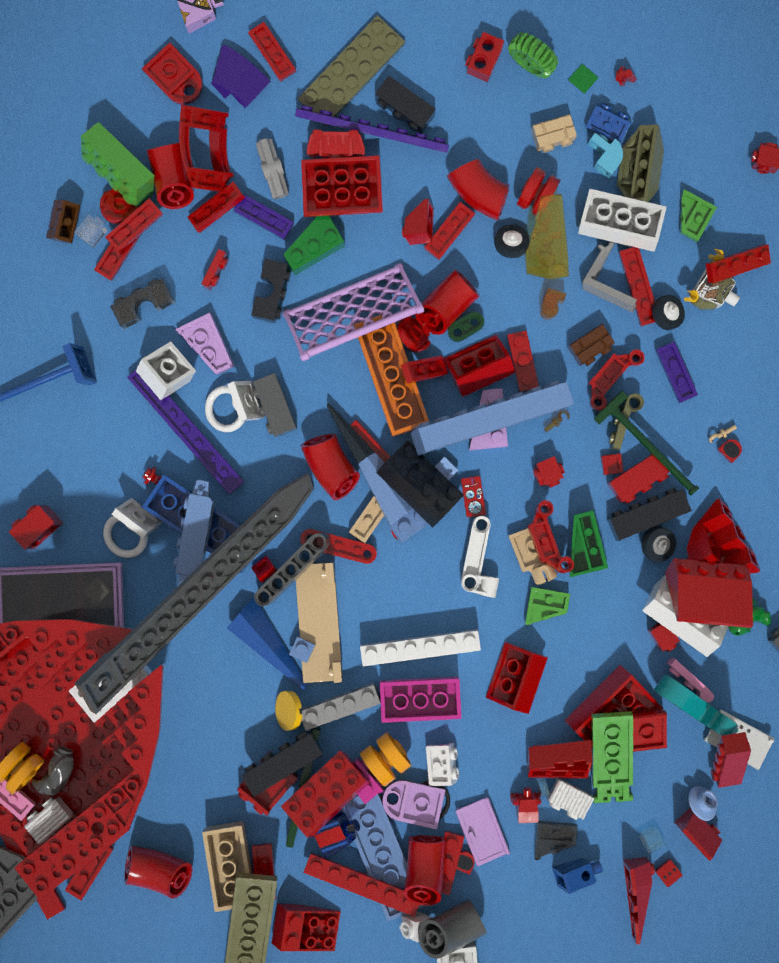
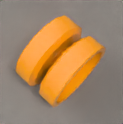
(19, 769)

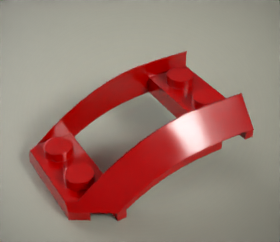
(215, 123)

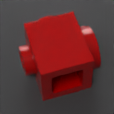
(766, 158)
(548, 472)

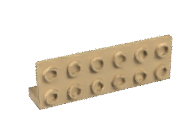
(319, 623)

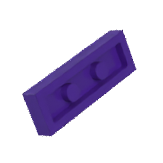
(264, 217)
(676, 372)

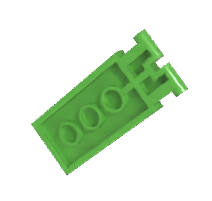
(612, 756)

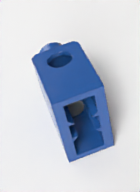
(576, 874)

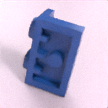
(608, 122)

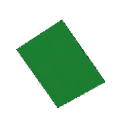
(583, 78)

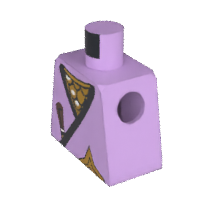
(198, 12)

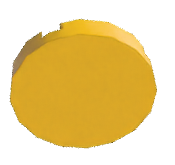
(287, 710)

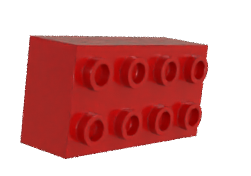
(325, 794)

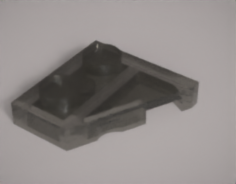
(553, 837)

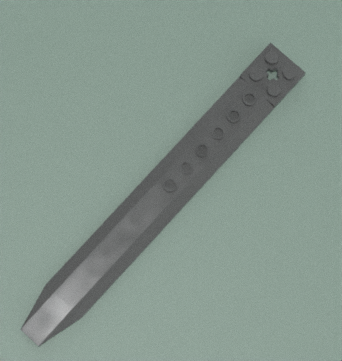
(192, 595)

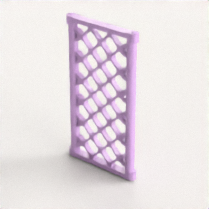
(351, 332)

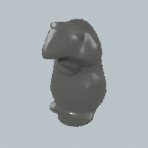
(59, 772)

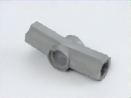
(272, 168)

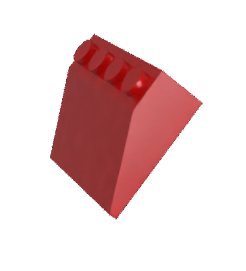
(341, 186)
(710, 592)
(615, 694)

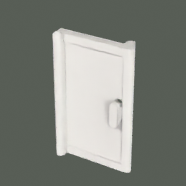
(758, 740)

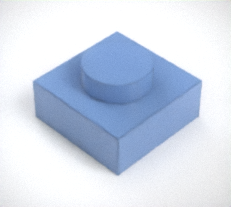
(302, 649)

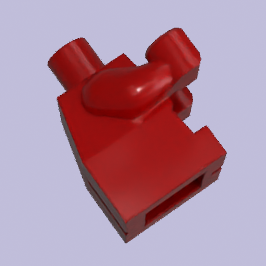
(526, 805)

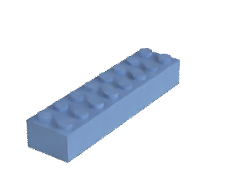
(496, 416)

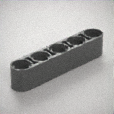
(284, 574)

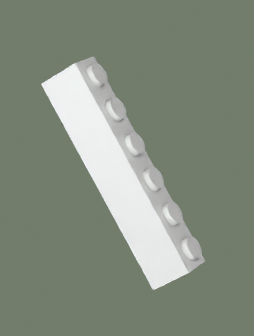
(420, 647)

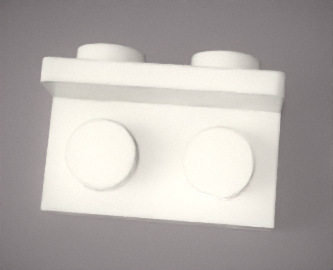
(442, 764)

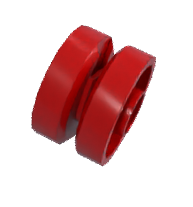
(535, 189)

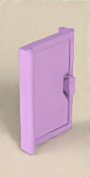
(484, 834)

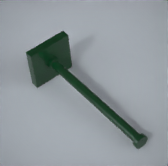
(613, 409)

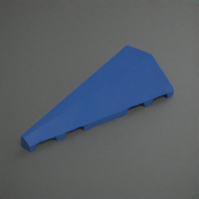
(257, 632)

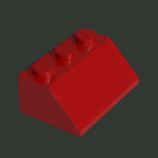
(479, 365)
(516, 678)

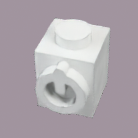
(410, 925)

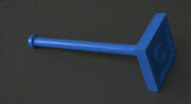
(77, 364)

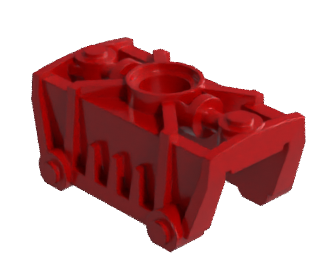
(335, 144)

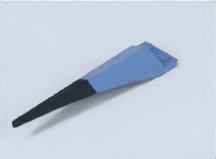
(398, 513)

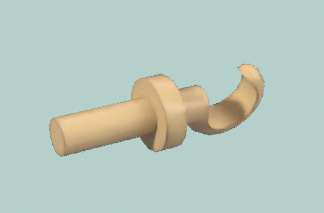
(722, 433)

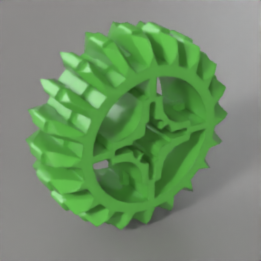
(533, 55)

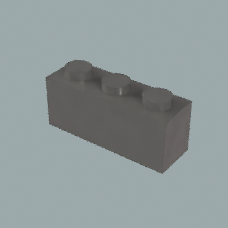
(273, 405)

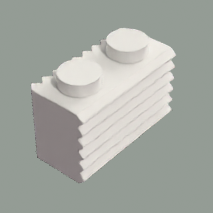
(569, 798)
(49, 820)

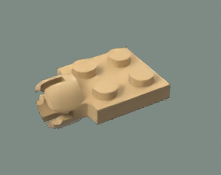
(528, 558)

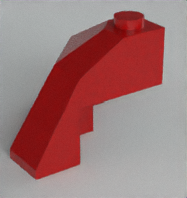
(719, 540)

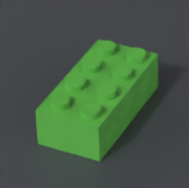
(117, 165)

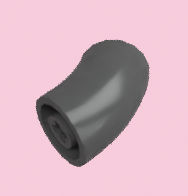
(450, 930)

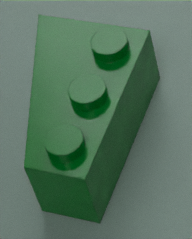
(314, 244)
(587, 545)

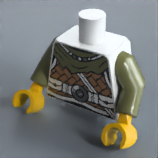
(712, 295)

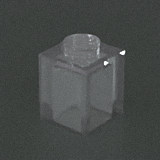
(91, 230)

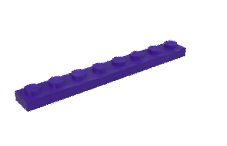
(364, 126)
(190, 436)

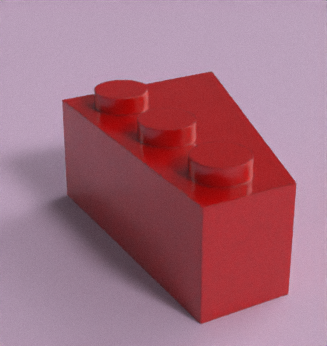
(560, 760)

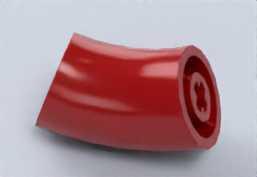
(170, 178)
(480, 188)
(446, 303)
(330, 465)
(425, 869)
(157, 871)

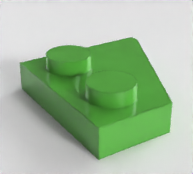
(694, 215)
(545, 604)

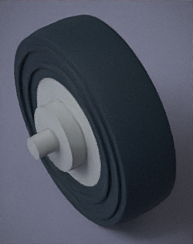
(658, 544)

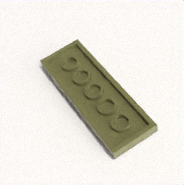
(353, 68)
(250, 918)

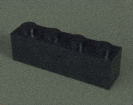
(649, 514)
(282, 763)

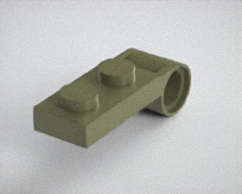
(617, 436)

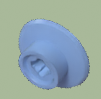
(703, 803)

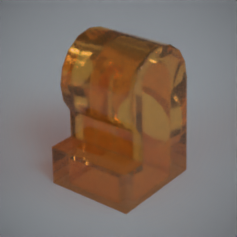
(549, 305)

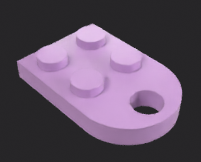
(416, 804)

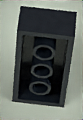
(420, 484)

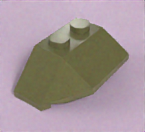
(641, 163)

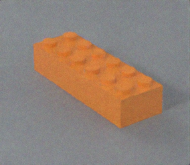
(384, 358)

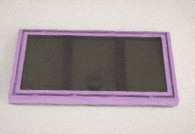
(63, 592)

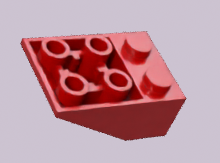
(305, 928)

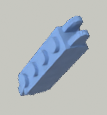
(196, 530)

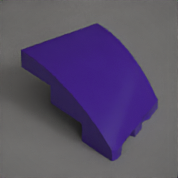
(237, 77)

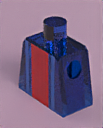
(336, 834)

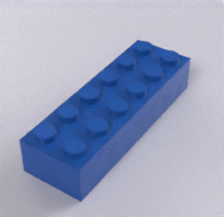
(167, 504)

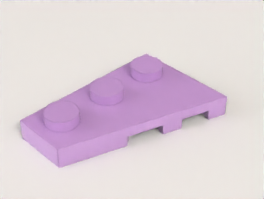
(207, 341)
(494, 439)

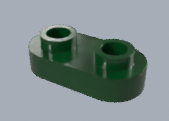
(465, 326)

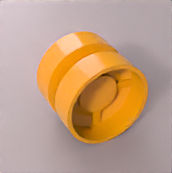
(381, 762)

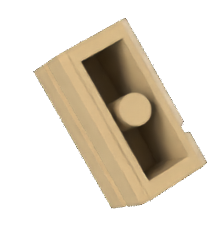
(554, 133)

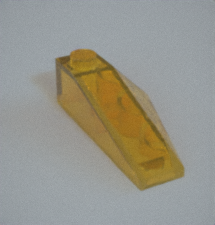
(548, 245)

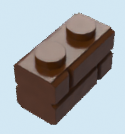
(63, 221)
(591, 345)

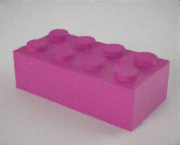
(420, 699)

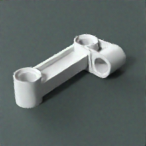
(474, 559)

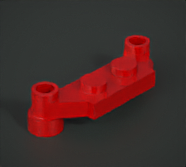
(609, 374)
(544, 539)

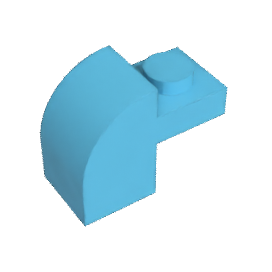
(611, 154)

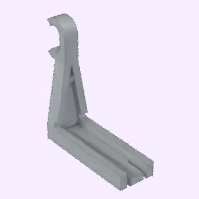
(601, 290)

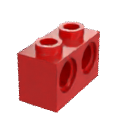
(488, 58)

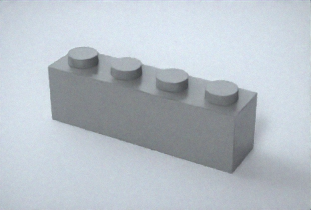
(340, 706)

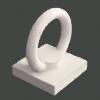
(242, 400)
(135, 519)

